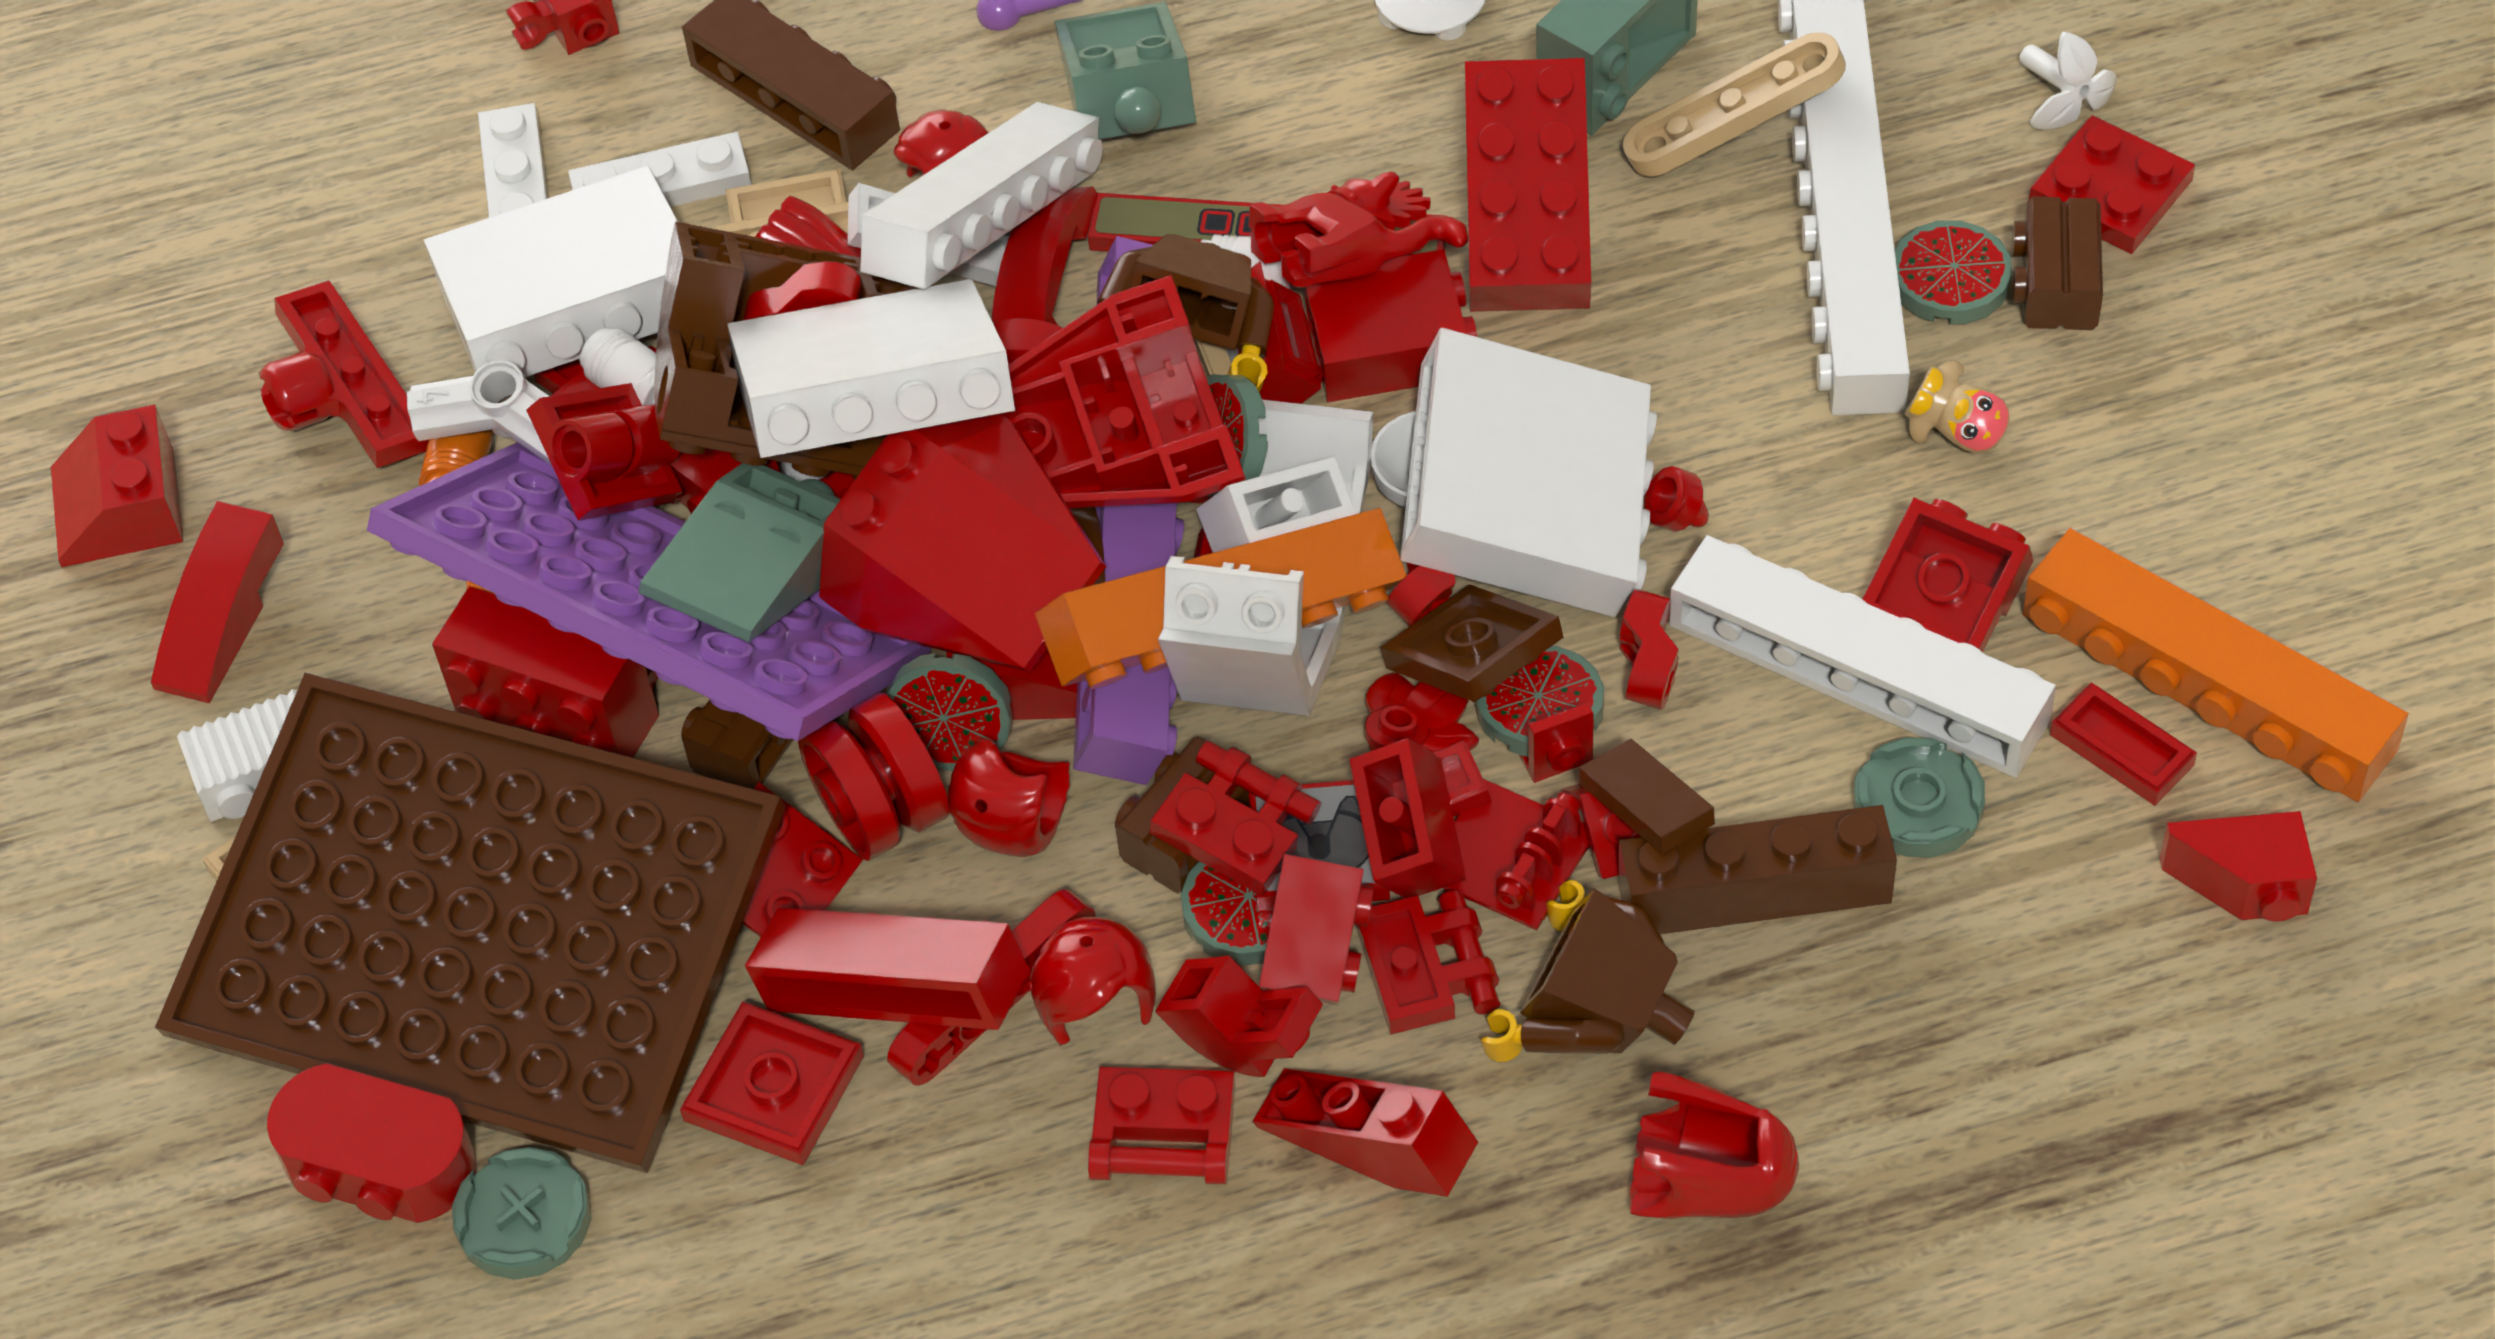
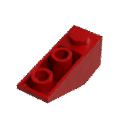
(1372, 1127)

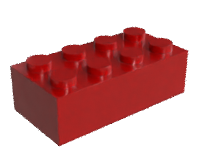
(1527, 185)

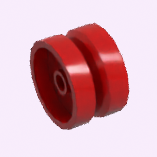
(874, 776)

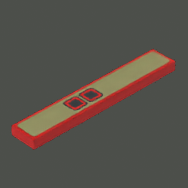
(1153, 217)

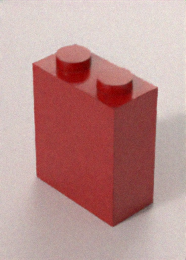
(1380, 326)

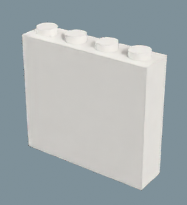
(557, 272)
(870, 367)
(1529, 473)

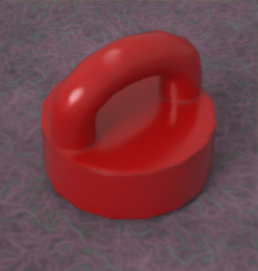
(1676, 500)

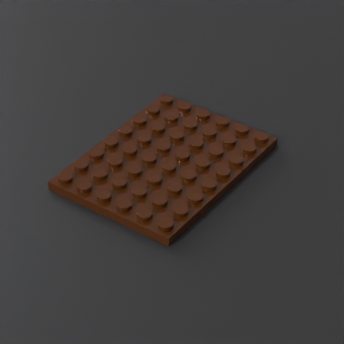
(475, 918)

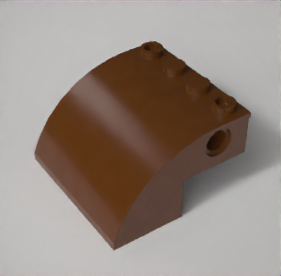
(695, 370)

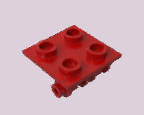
(1519, 852)
(800, 871)

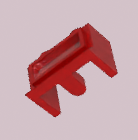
(1290, 352)

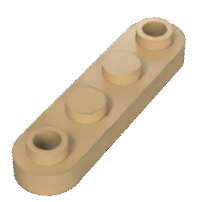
(1734, 104)

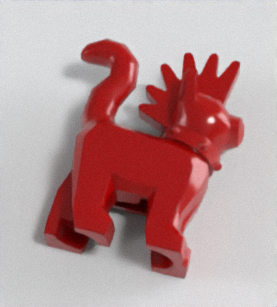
(1348, 230)

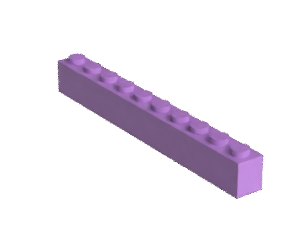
(1126, 725)

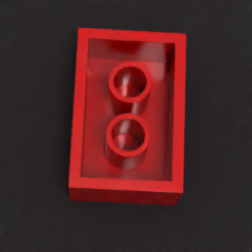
(536, 678)

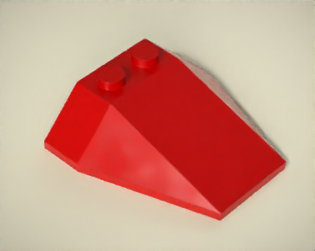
(1124, 405)
(955, 543)

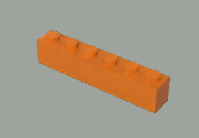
(1118, 622)
(2214, 665)

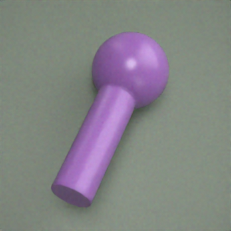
(1004, 14)

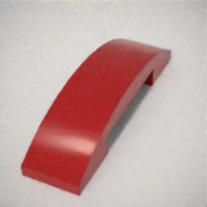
(1038, 255)

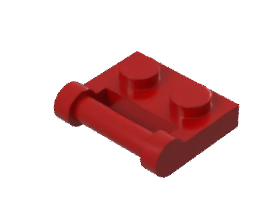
(1162, 1108)

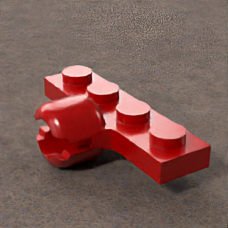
(336, 376)

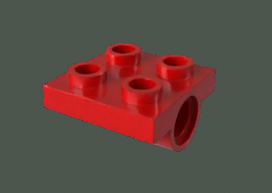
(606, 450)

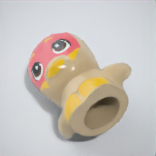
(1961, 412)

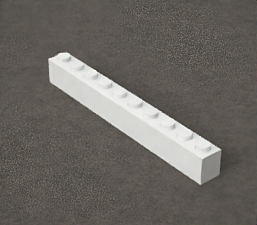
(1848, 221)

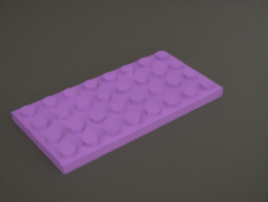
(517, 536)

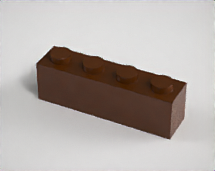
(792, 79)
(1763, 870)

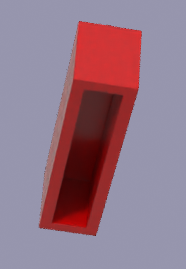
(888, 968)

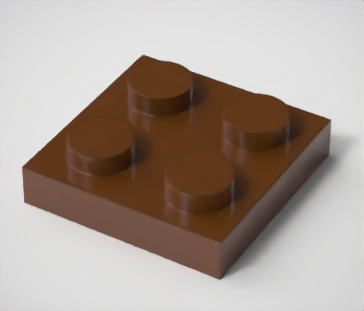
(1472, 643)

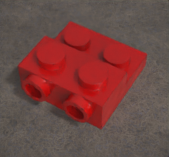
(1950, 572)

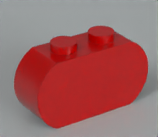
(370, 1143)

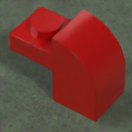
(1233, 1019)

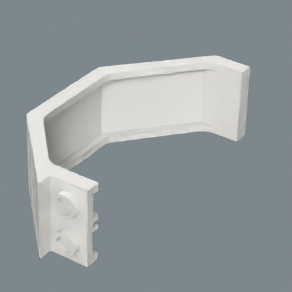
(1239, 631)

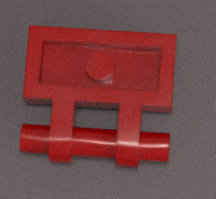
(1226, 833)
(1407, 968)

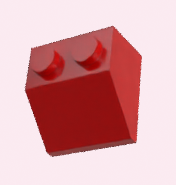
(116, 488)

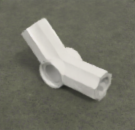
(473, 406)

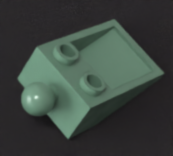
(1620, 44)
(1127, 69)
(745, 551)

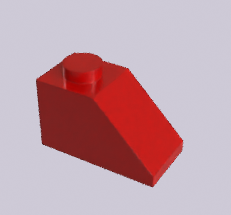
(2244, 863)

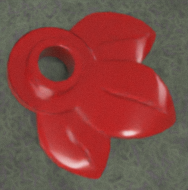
(1415, 713)

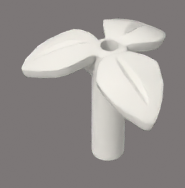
(2073, 76)

